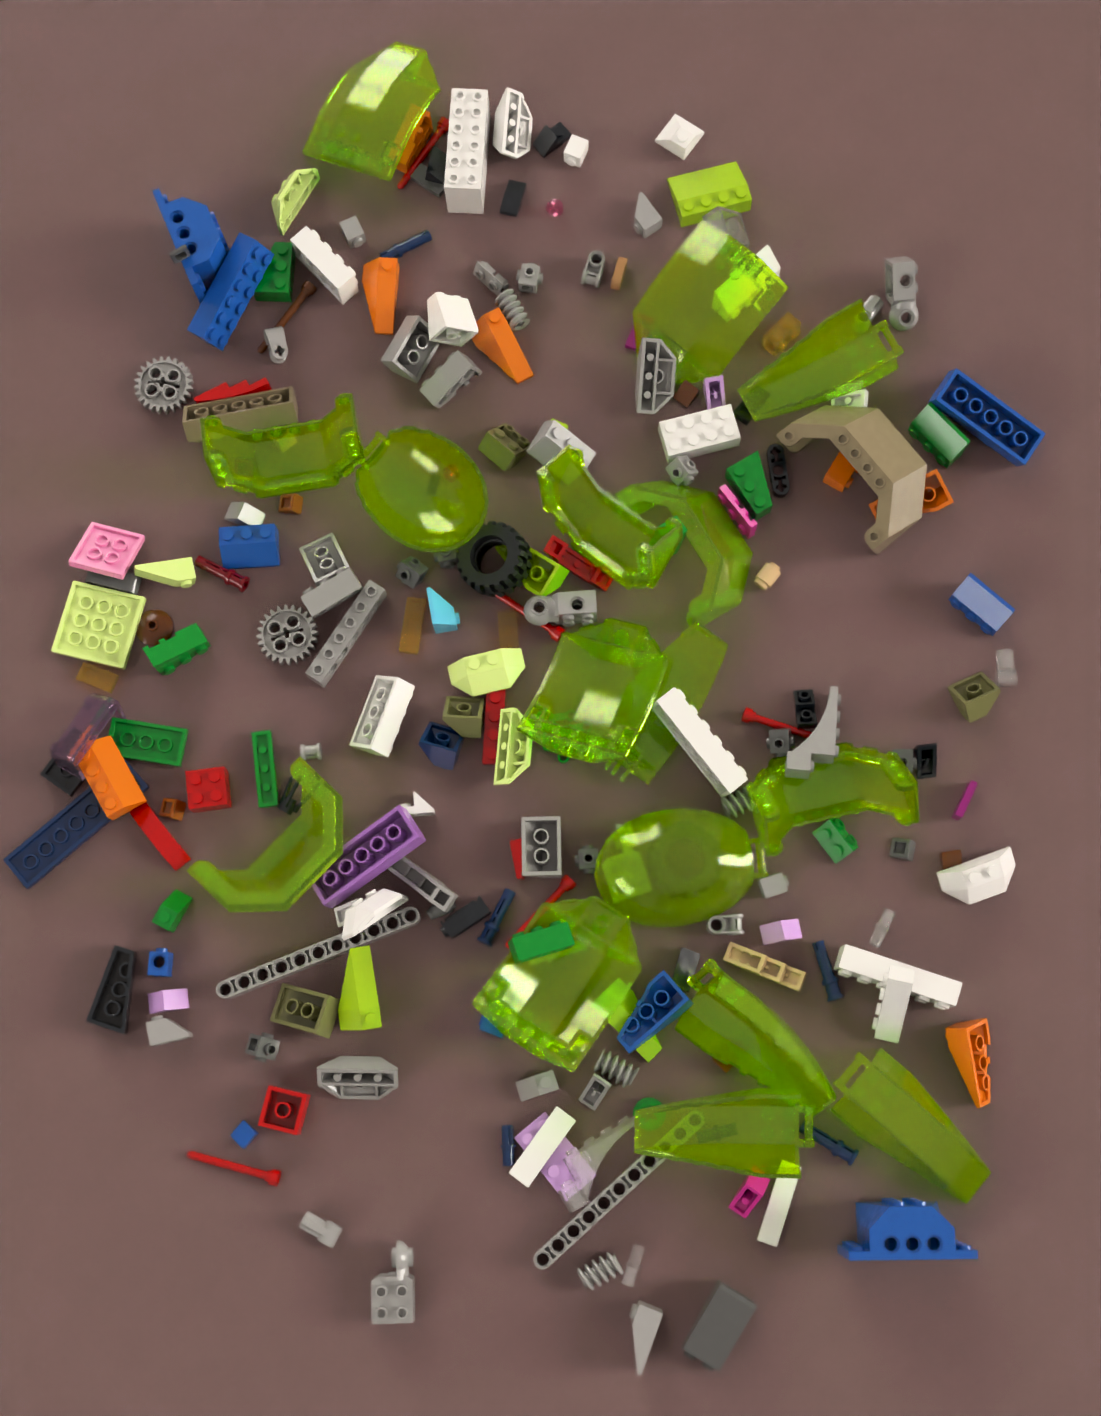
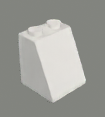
(450, 319)

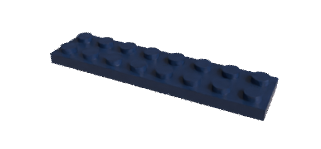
(60, 836)

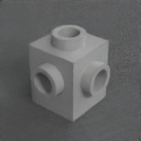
(529, 278)
(682, 470)

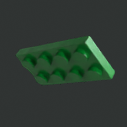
(149, 741)

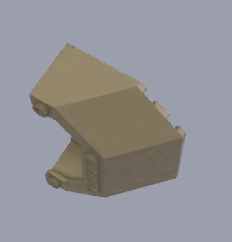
(877, 455)

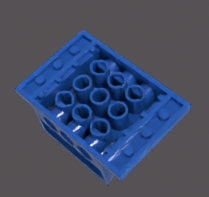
(199, 230)
(903, 1232)

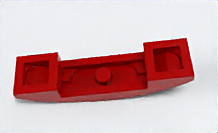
(576, 564)
(160, 836)

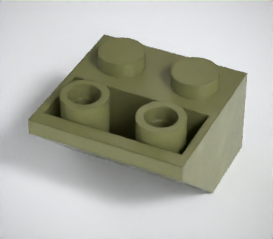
(504, 446)

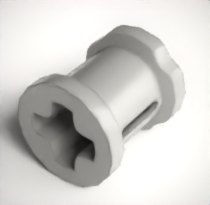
(311, 751)

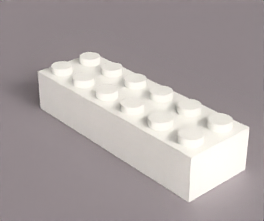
(699, 742)
(871, 967)

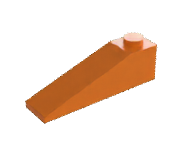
(381, 287)
(501, 346)
(935, 494)
(969, 1049)

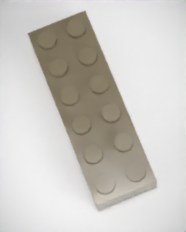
(244, 412)

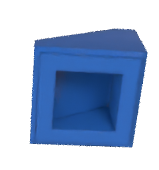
(244, 1134)

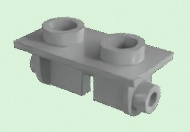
(485, 272)

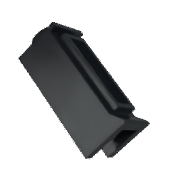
(465, 918)

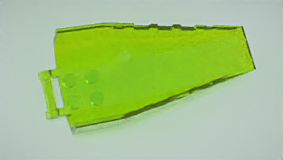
(826, 364)
(751, 1036)
(904, 1122)
(733, 1131)

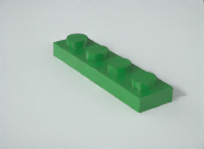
(265, 769)

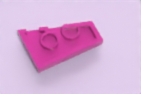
(740, 515)

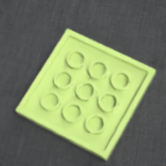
(98, 625)

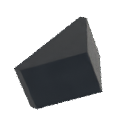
(926, 760)

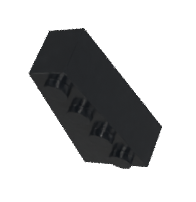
(114, 993)

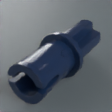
(508, 1145)

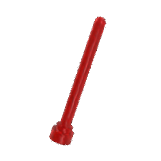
(442, 128)
(554, 631)
(750, 716)
(565, 885)
(271, 1176)

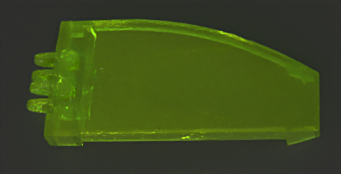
(691, 668)

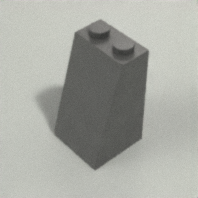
(718, 1326)

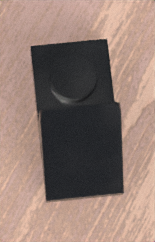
(551, 139)

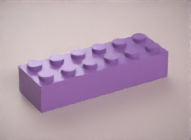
(369, 856)

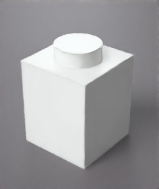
(575, 151)

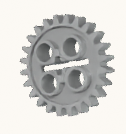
(167, 370)
(291, 651)

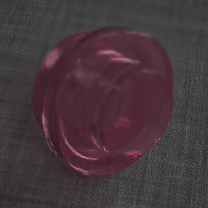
(554, 207)

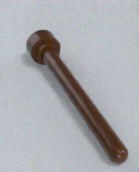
(307, 290)

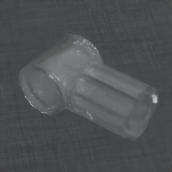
(1005, 674)

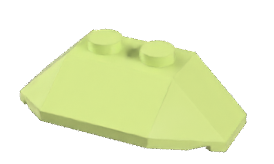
(293, 196)
(487, 671)
(513, 748)

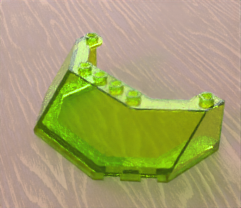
(286, 456)
(603, 527)
(711, 536)
(852, 784)
(291, 860)

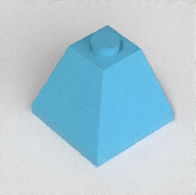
(442, 613)

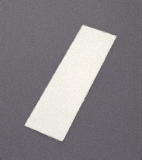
(542, 1146)

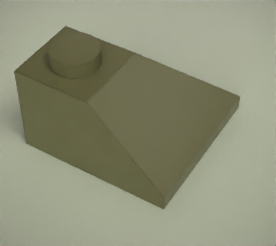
(974, 696)
(464, 715)

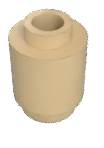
(767, 575)

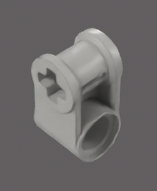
(593, 272)
(275, 342)
(727, 924)

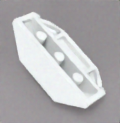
(512, 125)
(979, 877)
(370, 910)

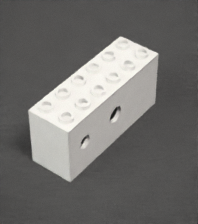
(467, 151)

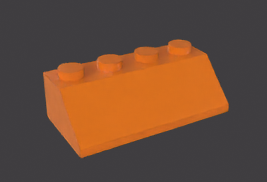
(111, 778)

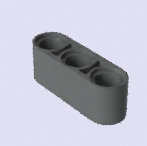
(129, 584)

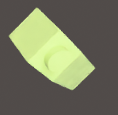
(170, 572)

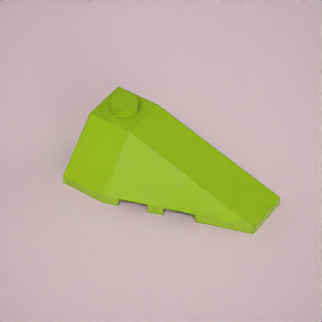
(544, 574)

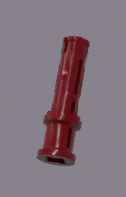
(230, 576)

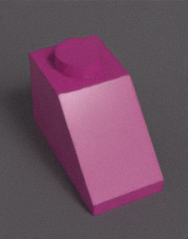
(748, 1195)

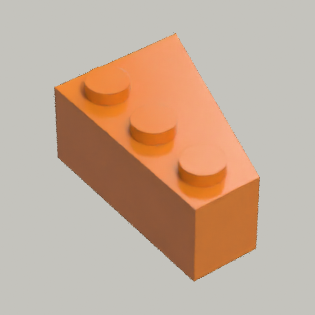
(416, 142)

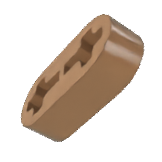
(619, 273)

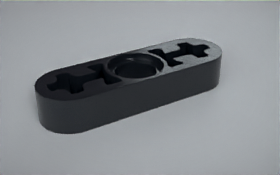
(784, 482)

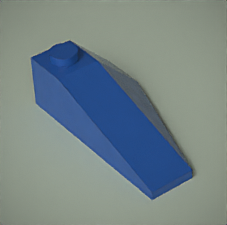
(654, 1011)

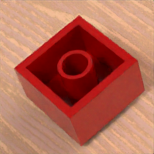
(208, 789)
(284, 1110)

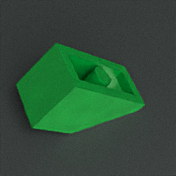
(172, 910)

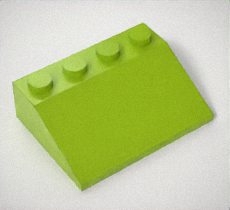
(705, 189)

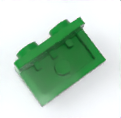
(835, 839)

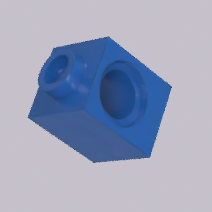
(166, 969)

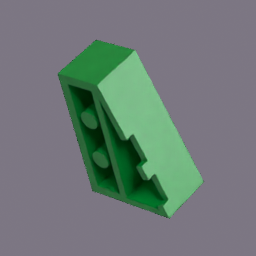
(279, 276)
(750, 485)
(178, 649)

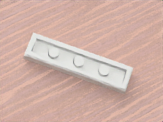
(777, 1210)

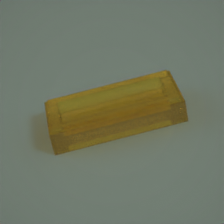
(97, 677)

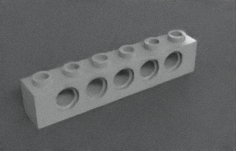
(346, 633)

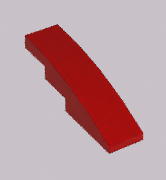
(224, 391)

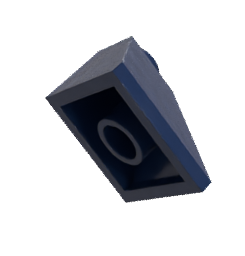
(441, 745)

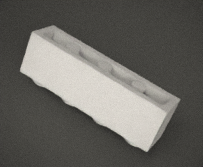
(894, 1003)

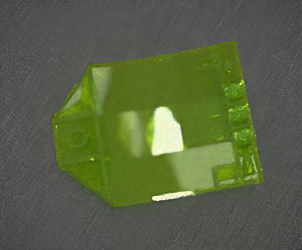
(374, 111)
(707, 302)
(597, 692)
(567, 997)

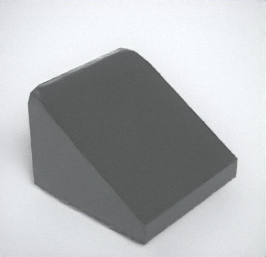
(179, 254)
(902, 849)

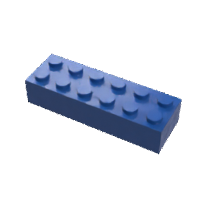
(230, 291)
(987, 417)

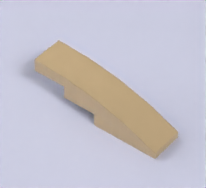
(765, 966)

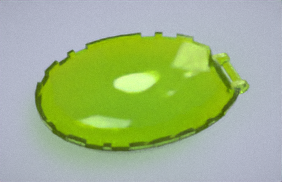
(422, 489)
(677, 867)

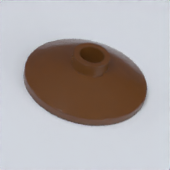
(163, 627)

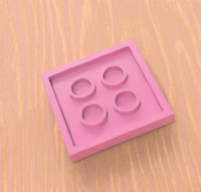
(106, 550)

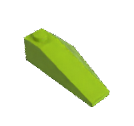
(359, 996)
(625, 1009)

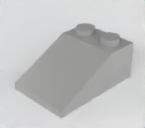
(323, 557)
(645, 1323)

